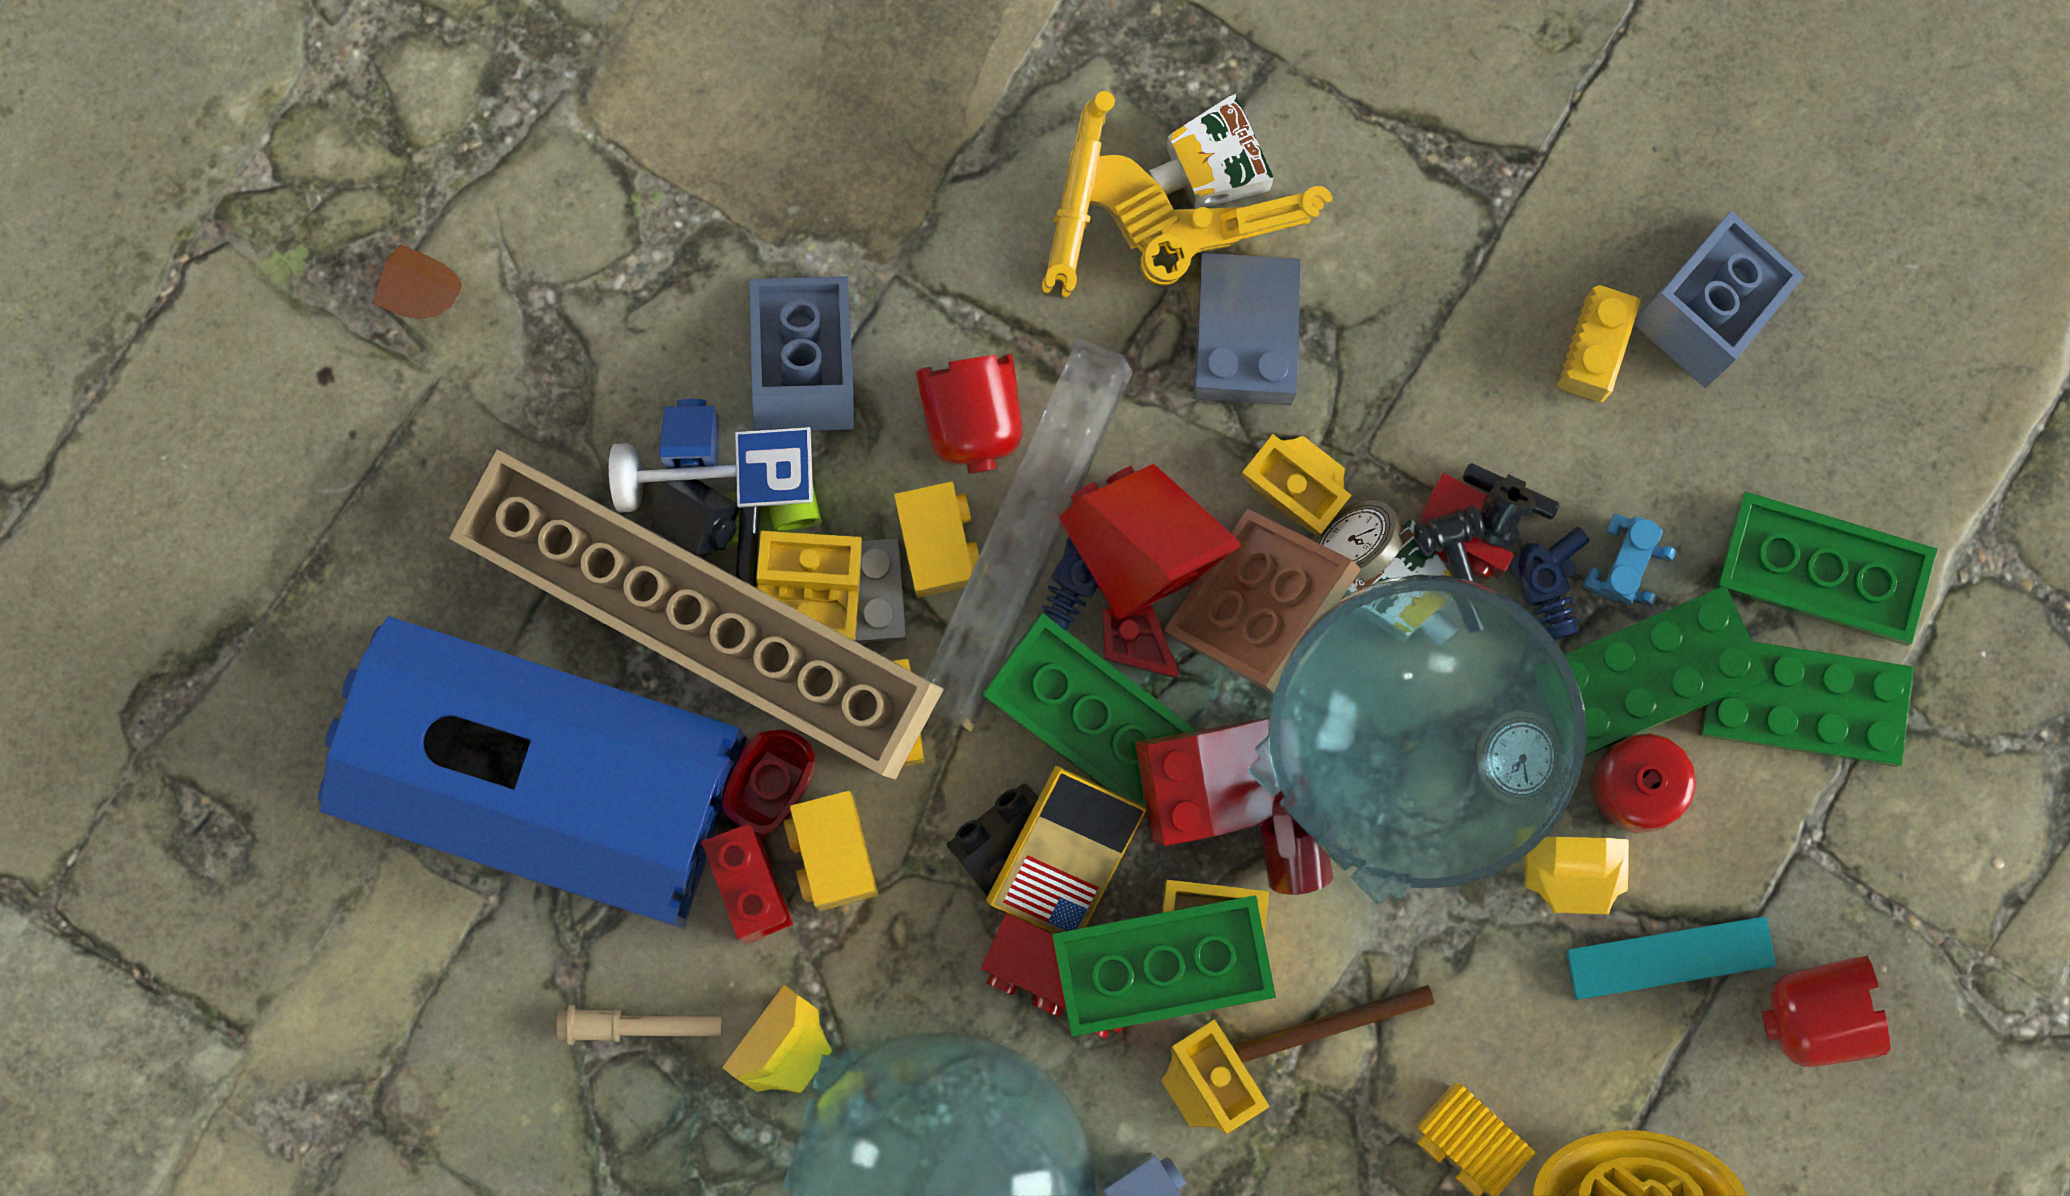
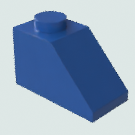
(690, 435)

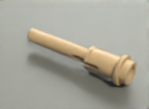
(611, 1025)

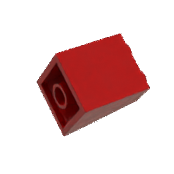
(1144, 537)

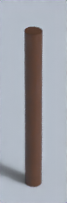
(1334, 1023)

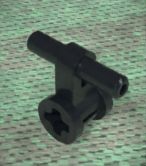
(1508, 504)

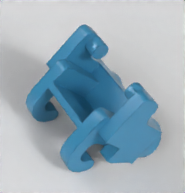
(1630, 562)

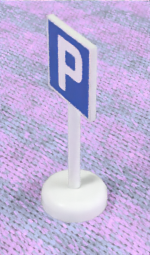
(769, 470)

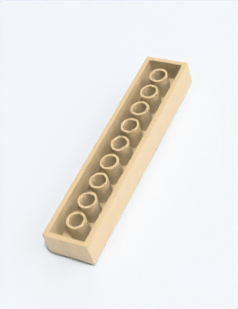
(697, 615)

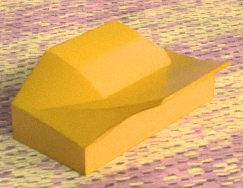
(1299, 481)
(1578, 873)
(781, 1046)
(1211, 1082)

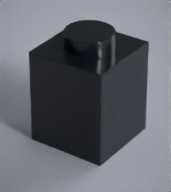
(695, 516)

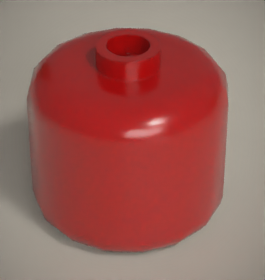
(1628, 798)

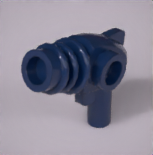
(1544, 580)
(1075, 581)

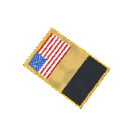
(1066, 853)

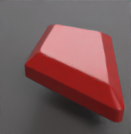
(1138, 642)

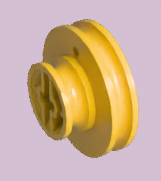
(1635, 1166)

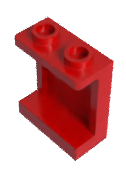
(747, 884)

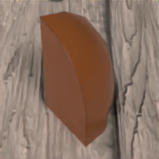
(416, 285)

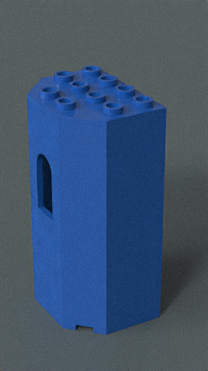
(605, 796)

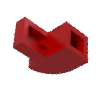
(1446, 498)

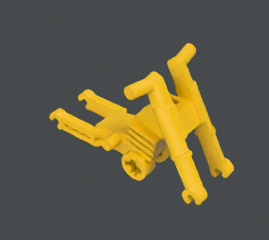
(1146, 214)

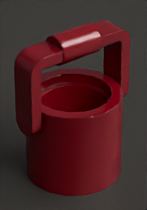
(1292, 856)

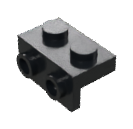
(987, 842)

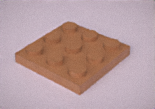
(1261, 599)

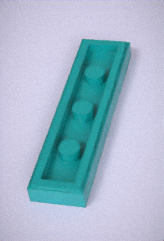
(1670, 958)

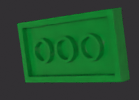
(1826, 568)
(1664, 668)
(1080, 706)
(1818, 706)
(1163, 966)

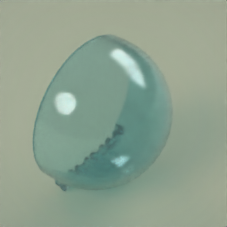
(1424, 733)
(939, 1122)

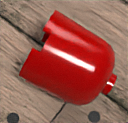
(972, 411)
(1827, 1014)

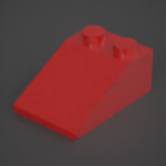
(1201, 783)

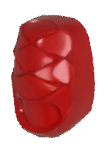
(768, 780)

